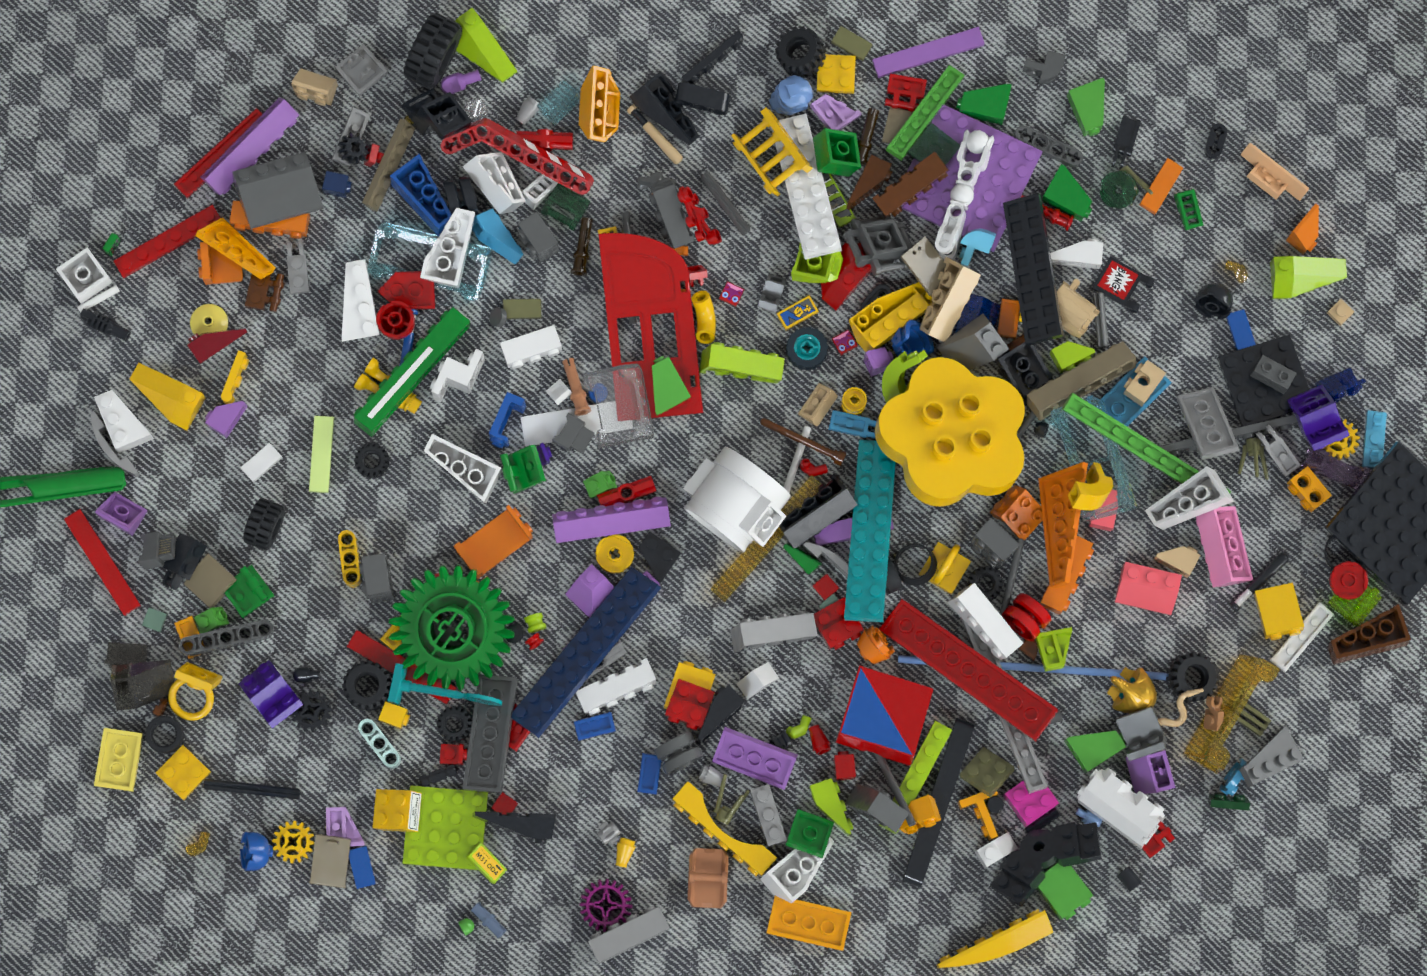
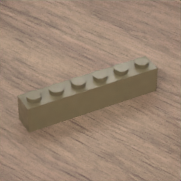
(1082, 379)

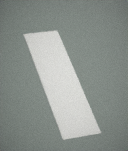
(544, 426)

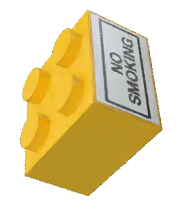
(397, 810)

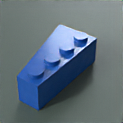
(421, 193)

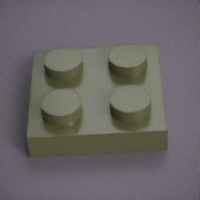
(987, 772)

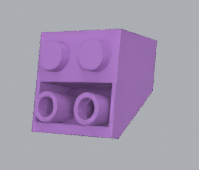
(1151, 773)

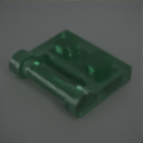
(568, 201)

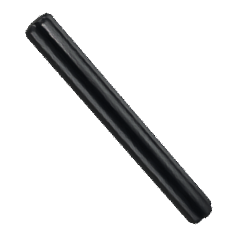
(249, 788)

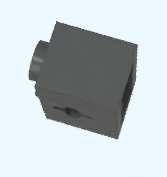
(1273, 374)

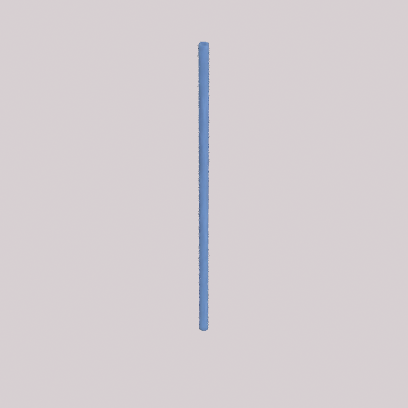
(1039, 668)

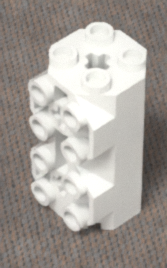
(1121, 807)

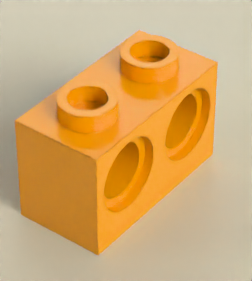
(1313, 486)

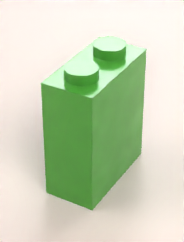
(1064, 891)

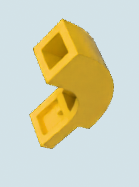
(1094, 492)

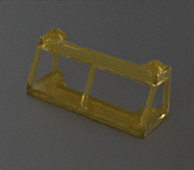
(1207, 745)

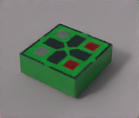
(111, 244)

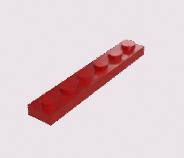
(165, 242)

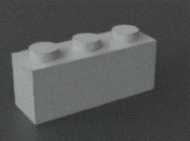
(768, 816)

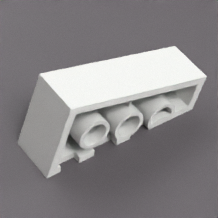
(358, 306)

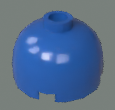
(255, 851)

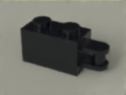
(187, 556)

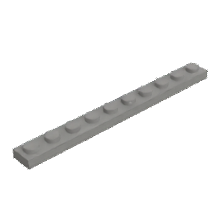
(1018, 741)

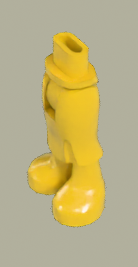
(373, 370)

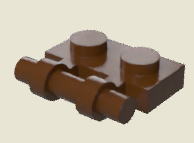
(258, 292)

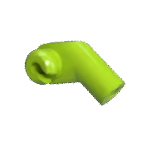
(799, 730)

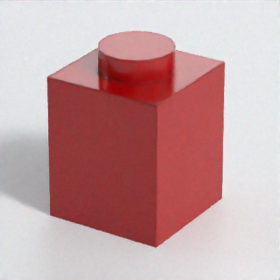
(844, 766)

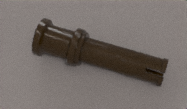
(864, 143)
(581, 255)

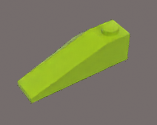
(482, 48)
(1303, 274)

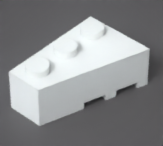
(495, 181)

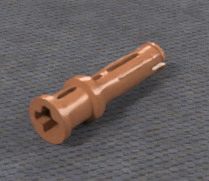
(578, 395)

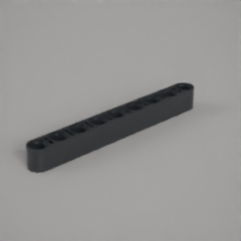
(942, 792)

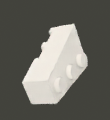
(121, 423)

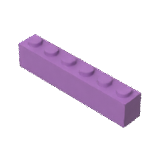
(250, 145)
(611, 519)

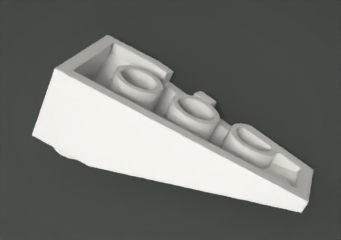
(448, 255)

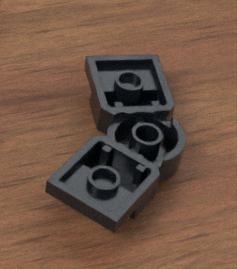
(1025, 868)

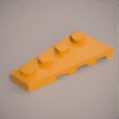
(234, 246)

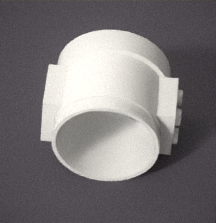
(736, 500)

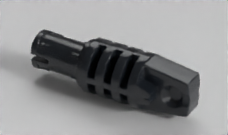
(104, 324)

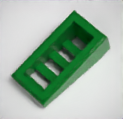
(1195, 207)
(807, 562)

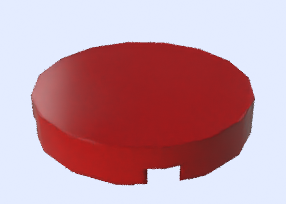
(1348, 580)

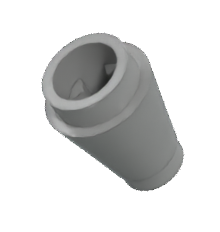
(527, 110)
(711, 776)

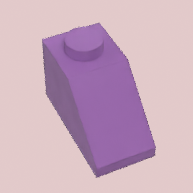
(877, 360)
(225, 417)

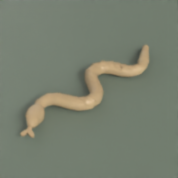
(1181, 708)

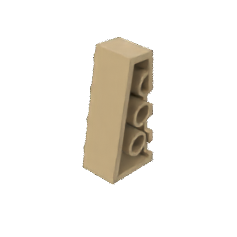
(949, 299)

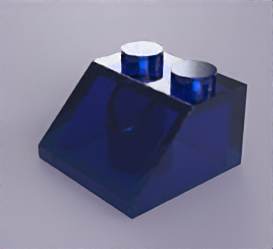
(974, 308)

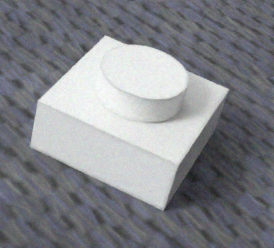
(558, 392)

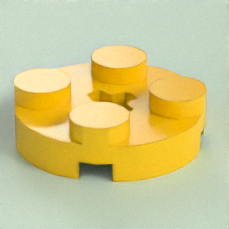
(625, 551)

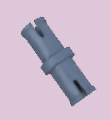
(488, 920)

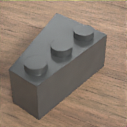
(670, 214)
(876, 806)

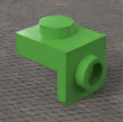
(600, 483)
(211, 619)

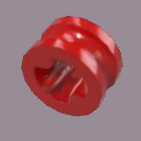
(534, 641)

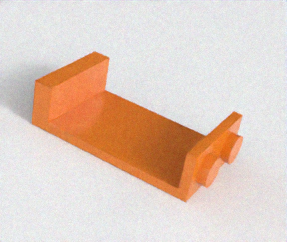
(494, 541)

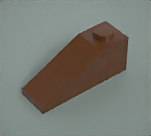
(872, 179)

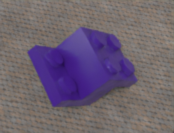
(1318, 417)
(270, 694)

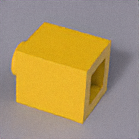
(394, 715)

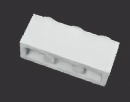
(531, 347)

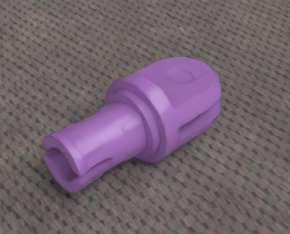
(458, 82)

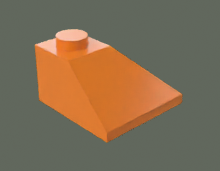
(1306, 232)

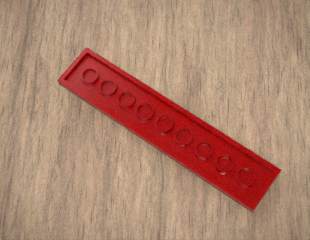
(968, 670)

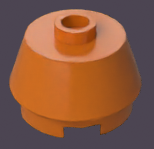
(874, 645)

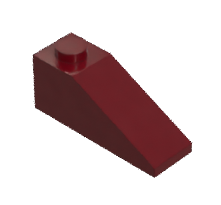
(209, 343)

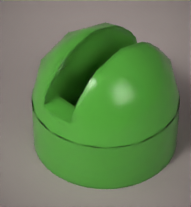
(466, 925)

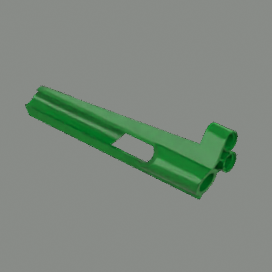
(64, 484)

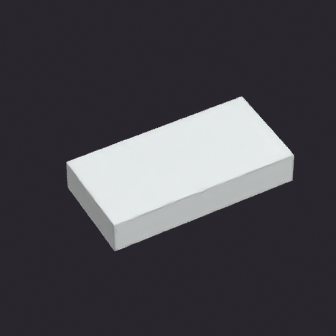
(261, 462)

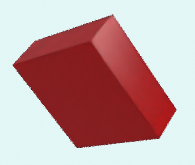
(825, 587)
(504, 804)

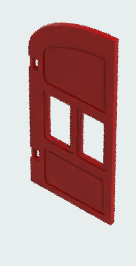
(644, 281)

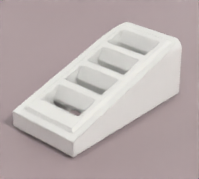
(534, 199)

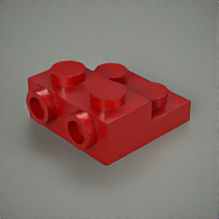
(834, 628)
(689, 704)

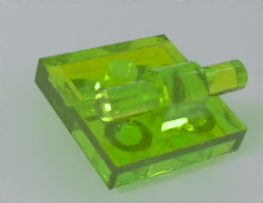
(1356, 609)

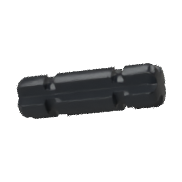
(437, 775)
(1043, 820)

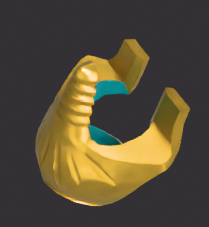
(1136, 695)

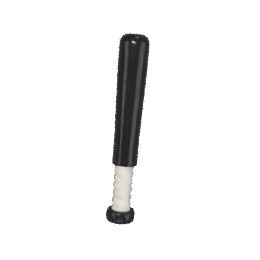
(1260, 580)

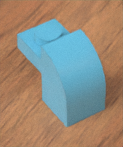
(976, 239)

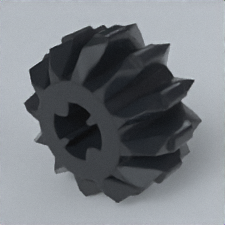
(360, 151)

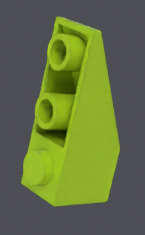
(828, 802)

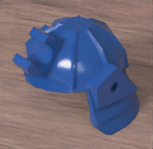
(912, 339)

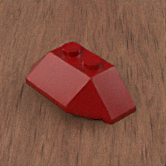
(849, 279)

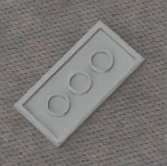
(1207, 423)

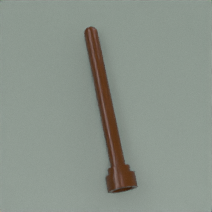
(836, 456)

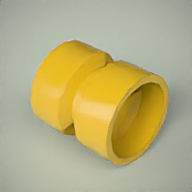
(854, 401)

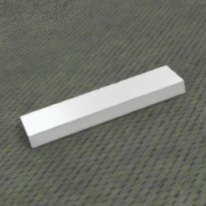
(1296, 644)

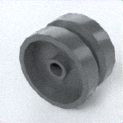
(680, 755)

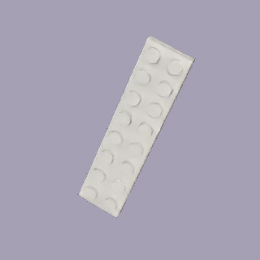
(808, 194)

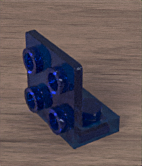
(1342, 384)

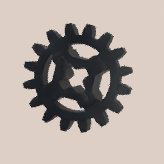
(315, 718)

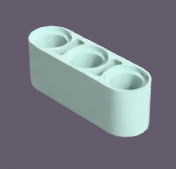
(371, 739)

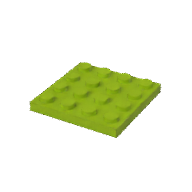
(446, 828)

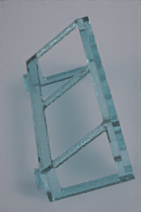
(387, 230)
(1124, 492)

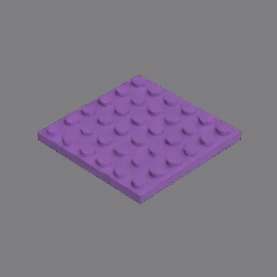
(1002, 181)

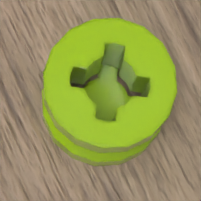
(535, 623)

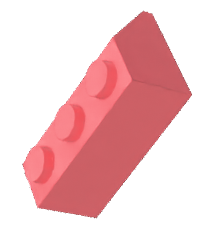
(1148, 588)

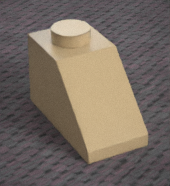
(1180, 560)

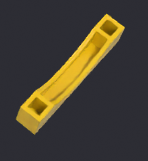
(755, 856)

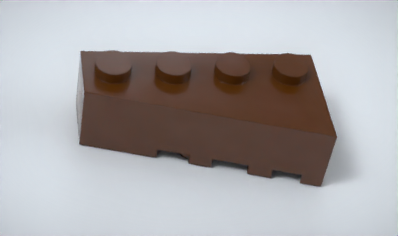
(911, 185)
(1374, 636)

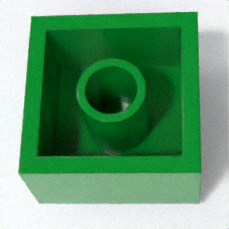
(836, 152)

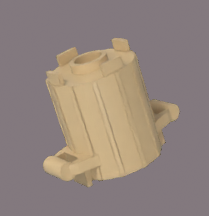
(1074, 309)

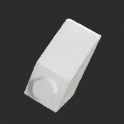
(996, 850)

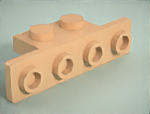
(1272, 176)

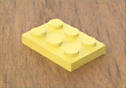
(118, 759)

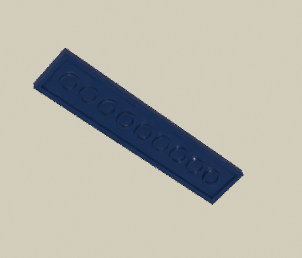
(585, 652)

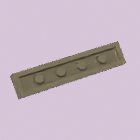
(388, 165)

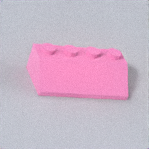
(1224, 547)

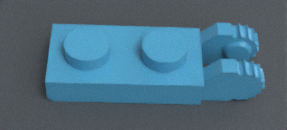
(851, 424)

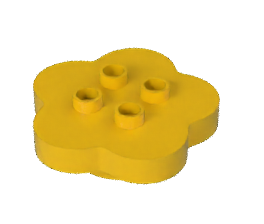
(953, 433)

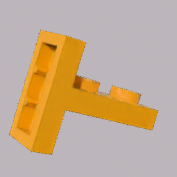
(981, 812)

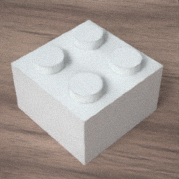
(84, 275)

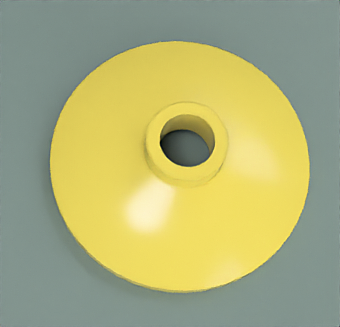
(214, 312)

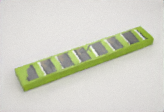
(837, 202)

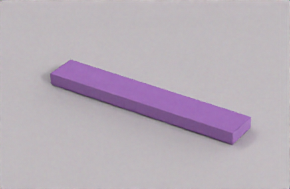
(928, 52)

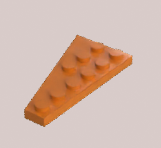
(1060, 521)

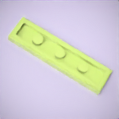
(321, 454)

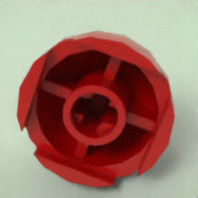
(395, 320)

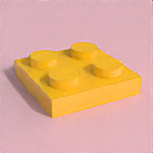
(837, 74)
(183, 772)

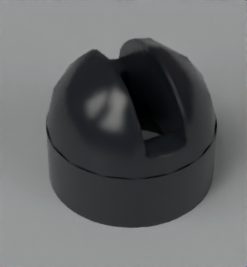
(1042, 429)

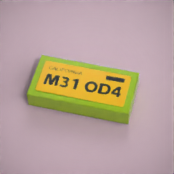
(486, 863)

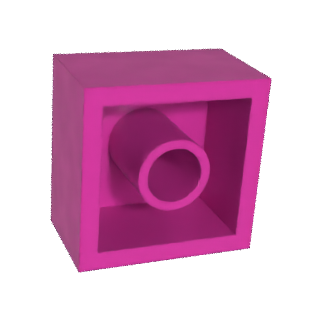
(1030, 806)

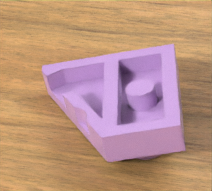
(834, 113)
(341, 825)

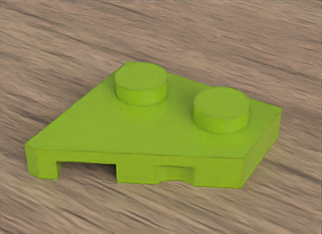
(1053, 648)

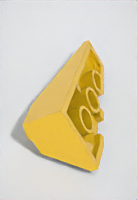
(171, 397)

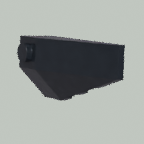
(658, 103)
(532, 826)

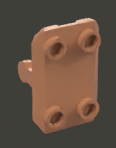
(708, 878)

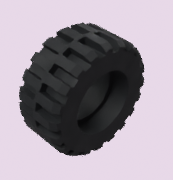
(432, 51)

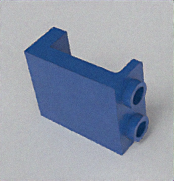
(510, 403)

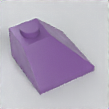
(589, 590)

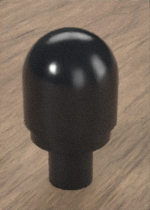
(305, 675)

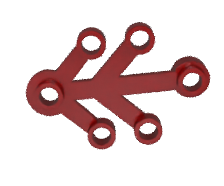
(696, 217)

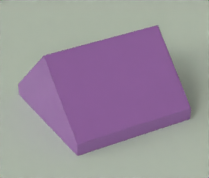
(121, 513)

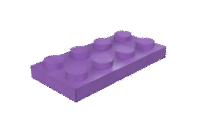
(754, 758)

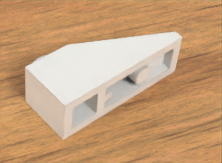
(1082, 254)

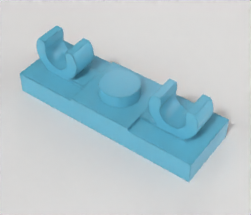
(1374, 438)

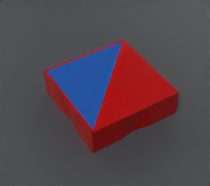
(884, 715)

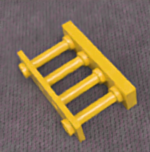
(789, 149)

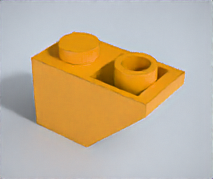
(924, 812)

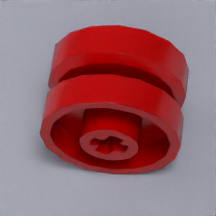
(1026, 617)

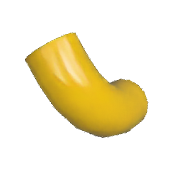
(705, 317)

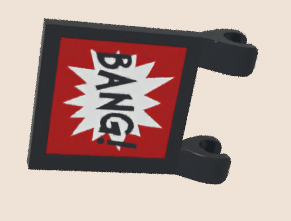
(1119, 282)

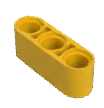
(345, 550)

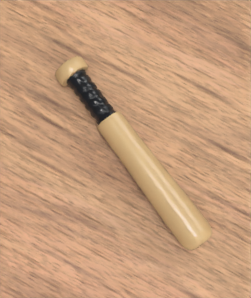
(660, 140)

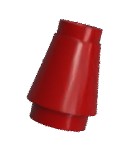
(819, 741)

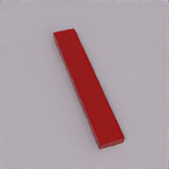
(191, 179)
(102, 562)
(385, 657)

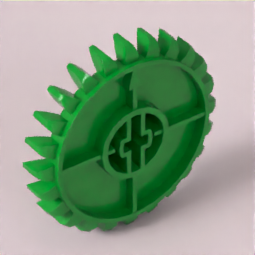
(464, 597)

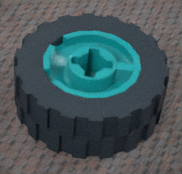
(816, 354)

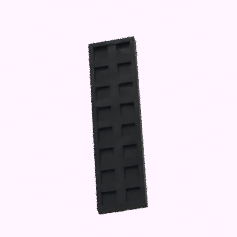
(1033, 269)

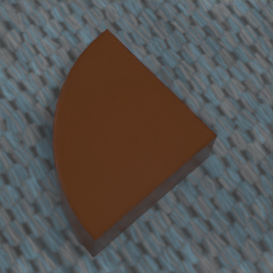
(1029, 649)
(160, 709)

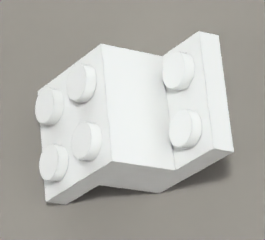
(457, 375)

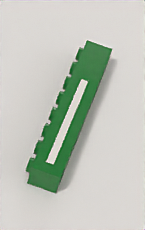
(411, 371)

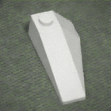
(793, 874)

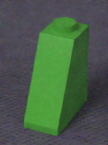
(1088, 106)
(667, 386)
(1095, 748)

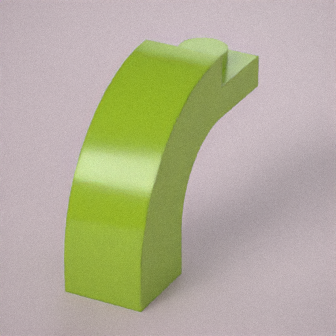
(894, 375)

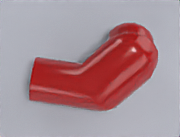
(810, 469)

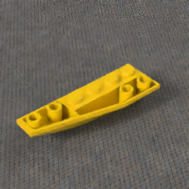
(883, 317)
(1002, 942)

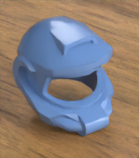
(794, 93)

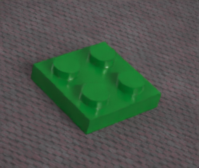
(809, 833)

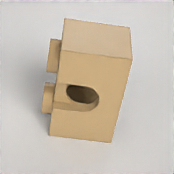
(1141, 393)

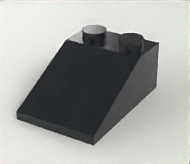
(1023, 367)
(724, 706)

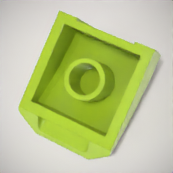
(817, 269)

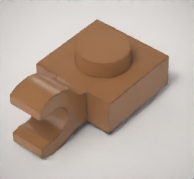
(1213, 715)

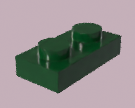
(1237, 802)

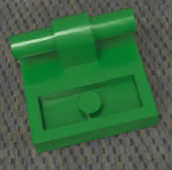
(522, 469)
(248, 591)

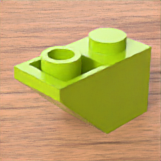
(1069, 355)

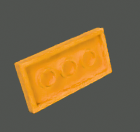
(809, 923)

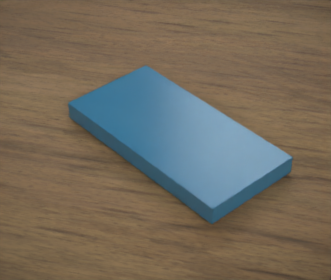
(1122, 407)

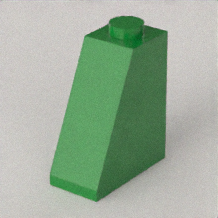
(986, 103)
(1067, 195)

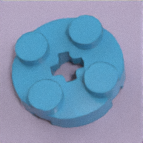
(1233, 778)

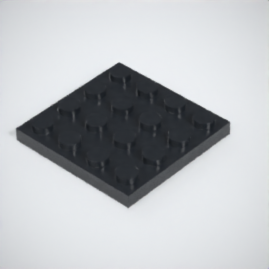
(1251, 398)

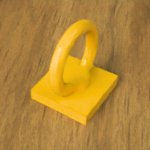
(949, 569)
(198, 679)

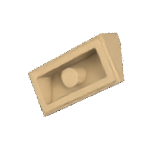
(818, 404)

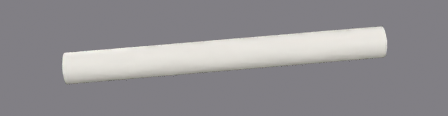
(796, 460)

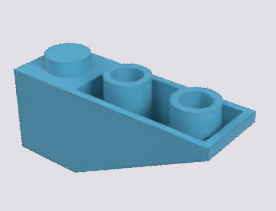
(494, 234)

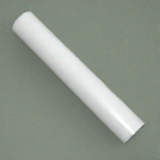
(99, 298)

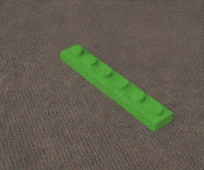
(925, 112)

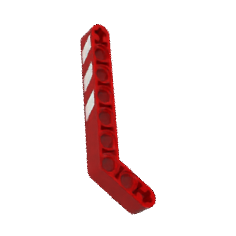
(522, 155)

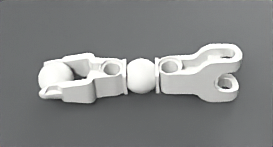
(962, 193)

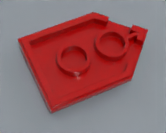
(410, 289)

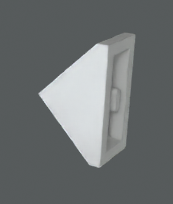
(757, 680)

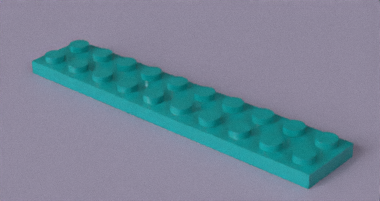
(870, 534)

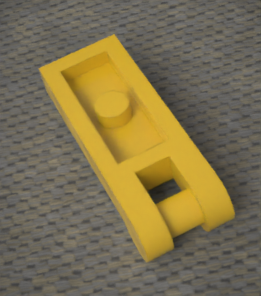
(234, 378)

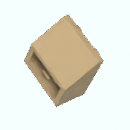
(314, 87)

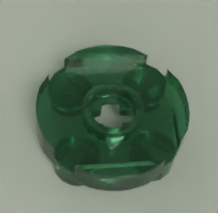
(1128, 186)

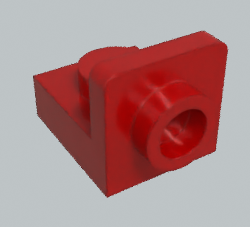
(453, 754)

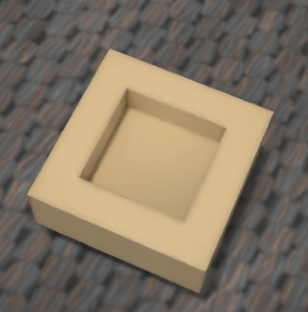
(1340, 312)

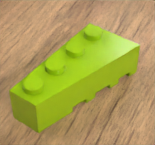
(742, 363)

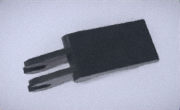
(1125, 139)

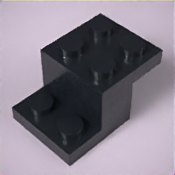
(436, 114)

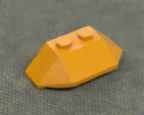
(599, 105)

